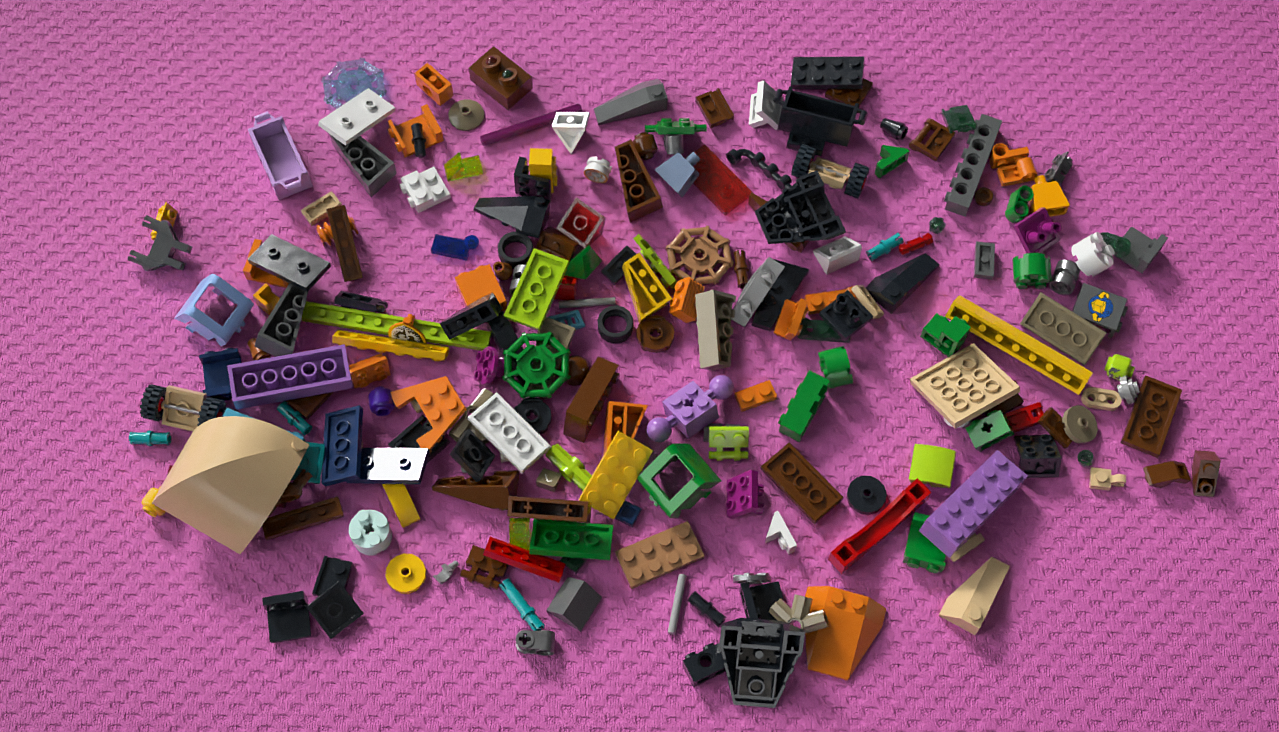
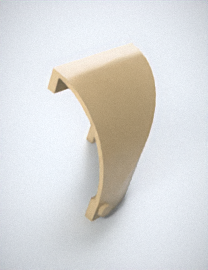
(230, 477)

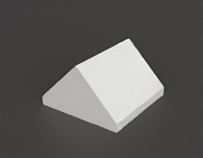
(838, 254)

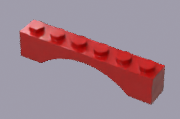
(891, 517)

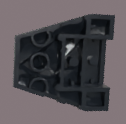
(800, 213)

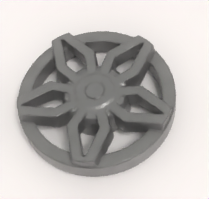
(751, 578)

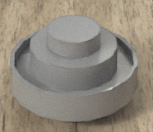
(1128, 389)

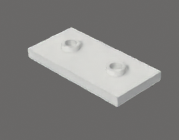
(356, 116)
(509, 432)

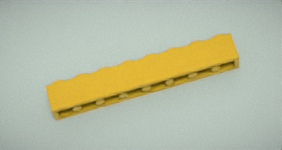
(1020, 345)

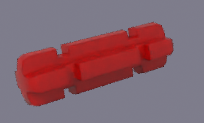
(915, 244)

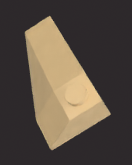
(973, 599)

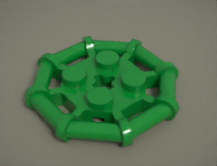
(536, 353)

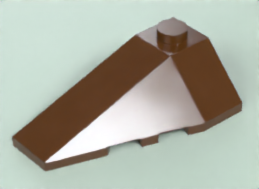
(490, 491)

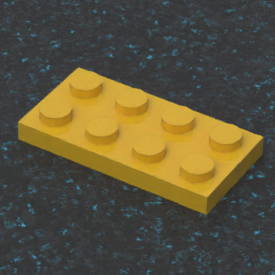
(616, 474)

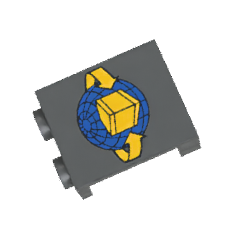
(1100, 308)

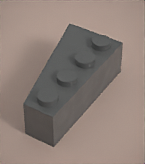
(366, 163)

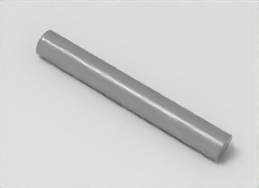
(587, 302)
(677, 604)

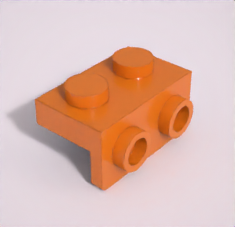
(790, 318)

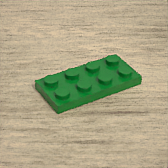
(571, 539)

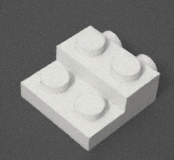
(424, 189)

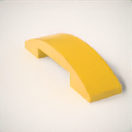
(401, 504)

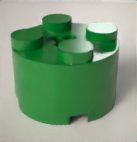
(1032, 271)
(835, 367)

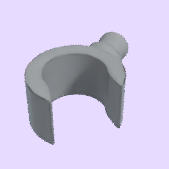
(447, 571)

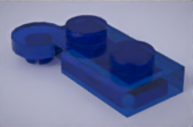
(454, 247)

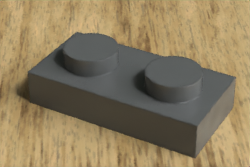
(984, 260)

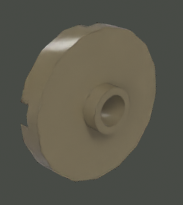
(1080, 424)

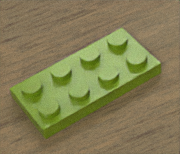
(536, 289)

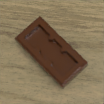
(1053, 424)

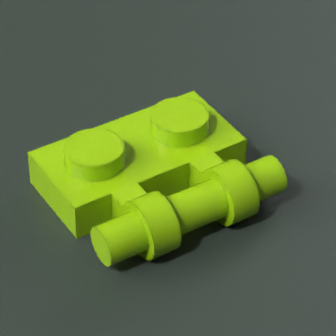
(728, 437)

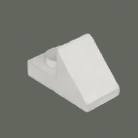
(779, 530)

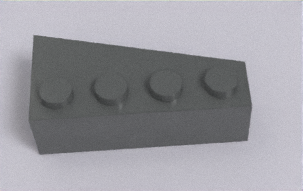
(283, 323)

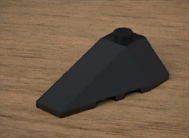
(524, 213)
(899, 283)

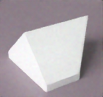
(570, 127)

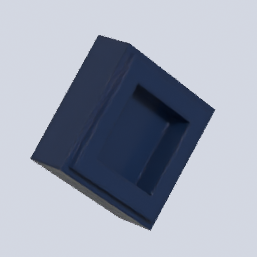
(628, 513)

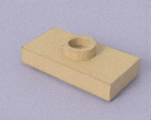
(317, 210)
(867, 301)

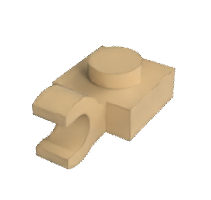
(1103, 479)

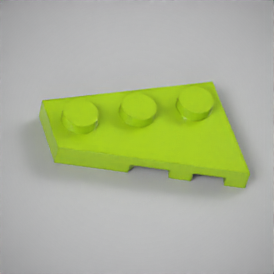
(657, 264)

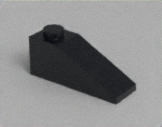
(472, 316)

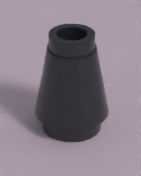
(894, 128)

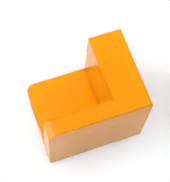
(266, 299)

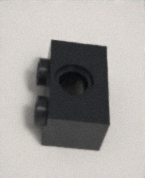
(696, 672)

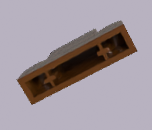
(549, 509)

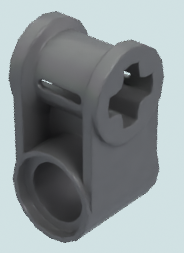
(673, 143)
(538, 642)

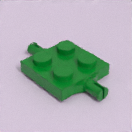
(683, 126)

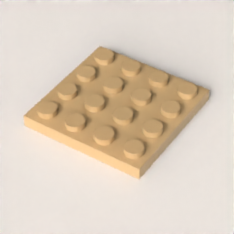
(964, 385)

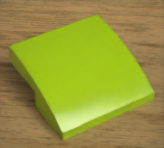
(932, 465)

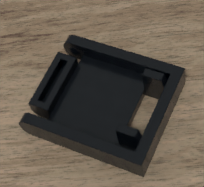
(413, 432)

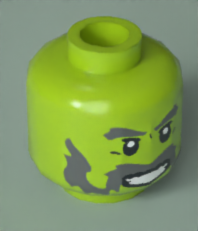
(1119, 366)

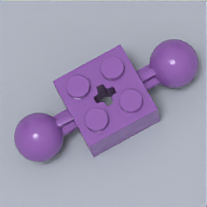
(690, 409)

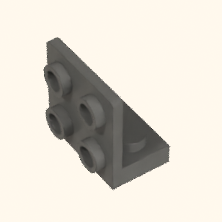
(1142, 249)

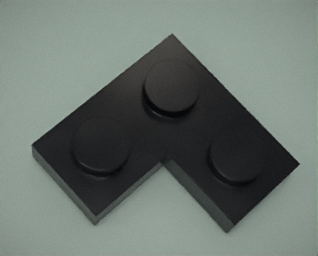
(613, 270)

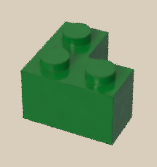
(946, 335)

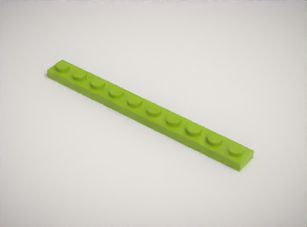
(380, 324)

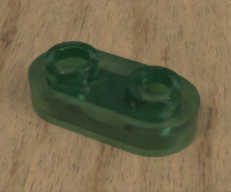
(1115, 241)

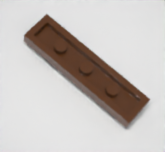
(344, 243)
(302, 518)

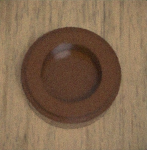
(983, 196)

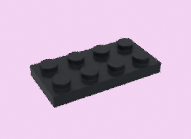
(827, 72)

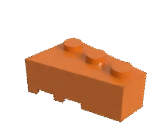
(622, 418)

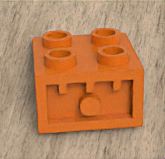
(369, 370)

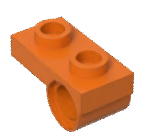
(1007, 157)
(1021, 172)

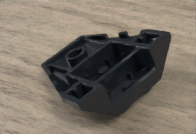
(759, 658)

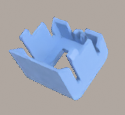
(204, 324)

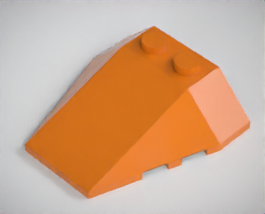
(851, 630)

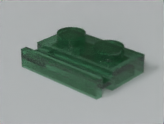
(958, 119)

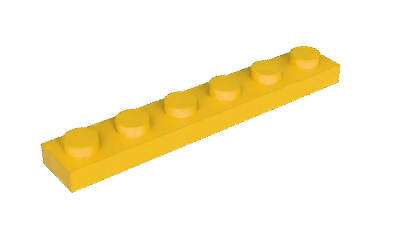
(385, 344)

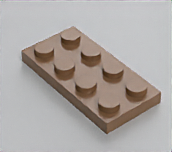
(659, 554)

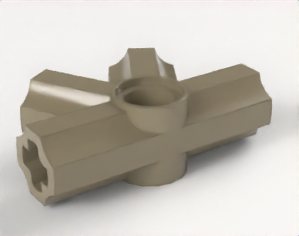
(464, 424)
(800, 612)

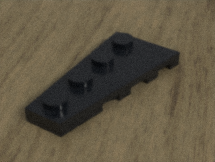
(782, 289)

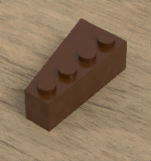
(638, 188)
(590, 399)

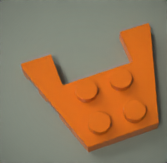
(438, 402)

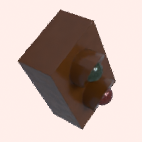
(500, 78)

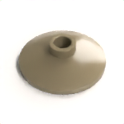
(468, 120)

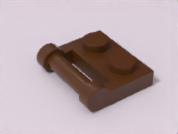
(937, 142)

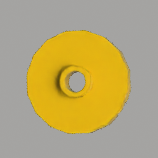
(405, 583)

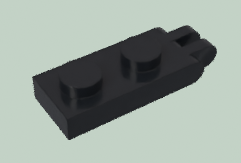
(360, 302)

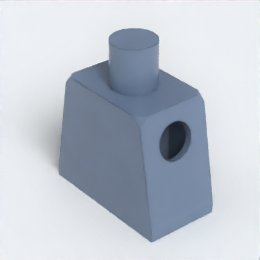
(679, 172)

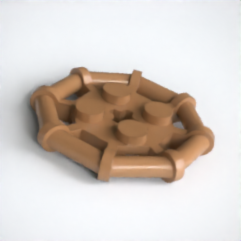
(699, 265)

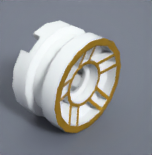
(597, 170)

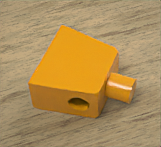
(1048, 196)

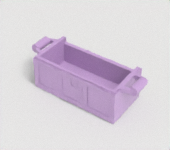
(279, 156)

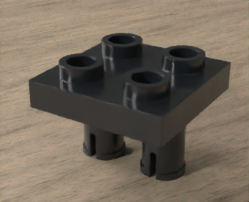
(846, 315)

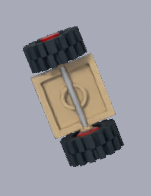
(830, 172)
(179, 406)

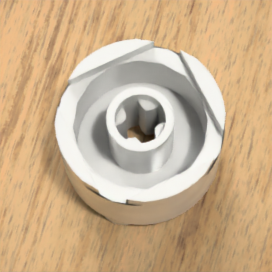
(1093, 254)

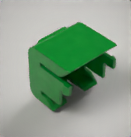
(692, 492)

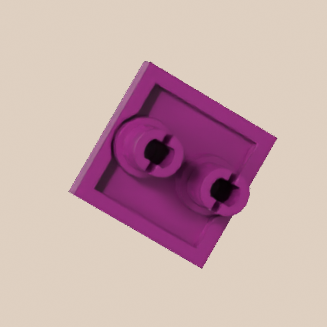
(1038, 231)
(743, 495)

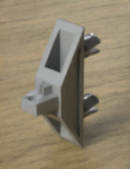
(756, 290)

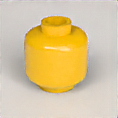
(147, 504)

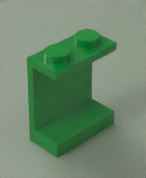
(920, 550)

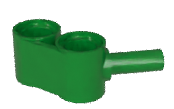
(1019, 204)

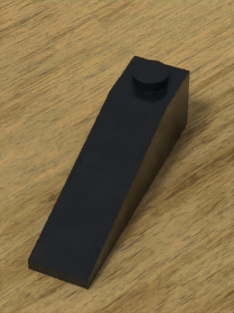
(504, 337)

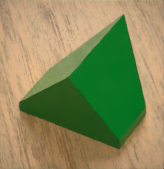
(583, 264)

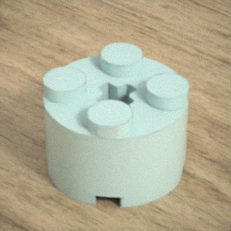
(365, 522)

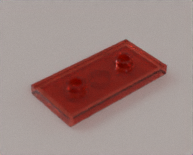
(719, 182)

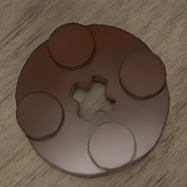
(655, 344)

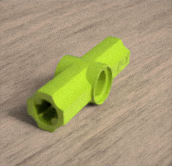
(570, 467)

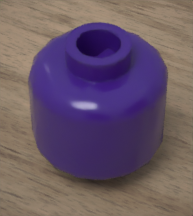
(381, 401)

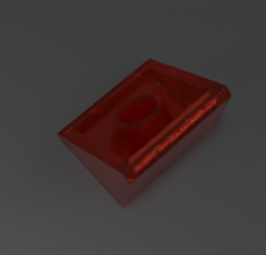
(582, 223)

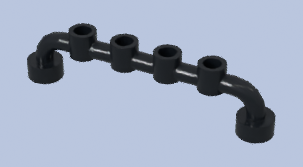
(757, 160)

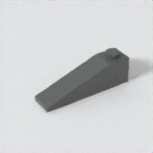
(637, 101)

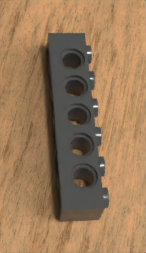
(958, 202)

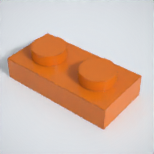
(755, 395)

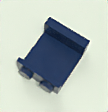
(216, 372)

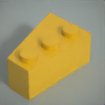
(543, 164)
(644, 287)

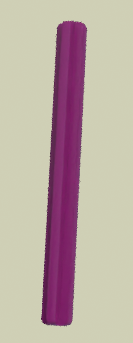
(525, 126)

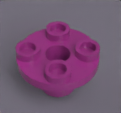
(488, 366)

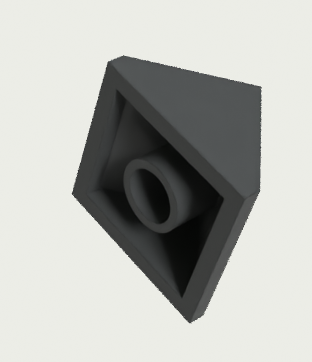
(574, 603)

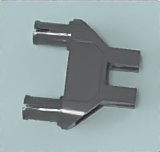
(162, 248)

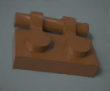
(480, 562)

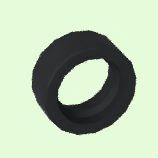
(511, 238)
(615, 311)

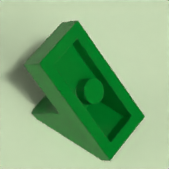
(891, 158)

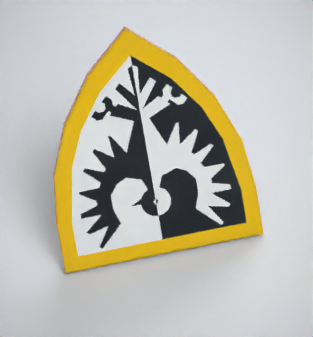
(406, 330)

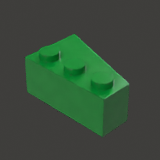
(803, 406)

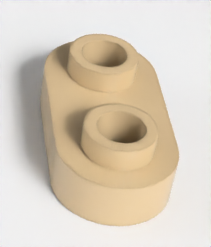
(1100, 398)
(971, 543)

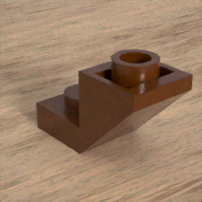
(1166, 473)

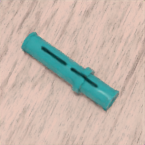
(527, 612)

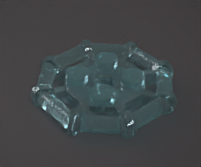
(349, 78)

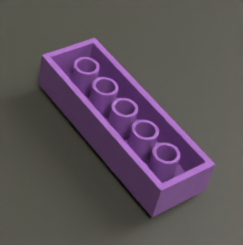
(289, 376)
(973, 503)

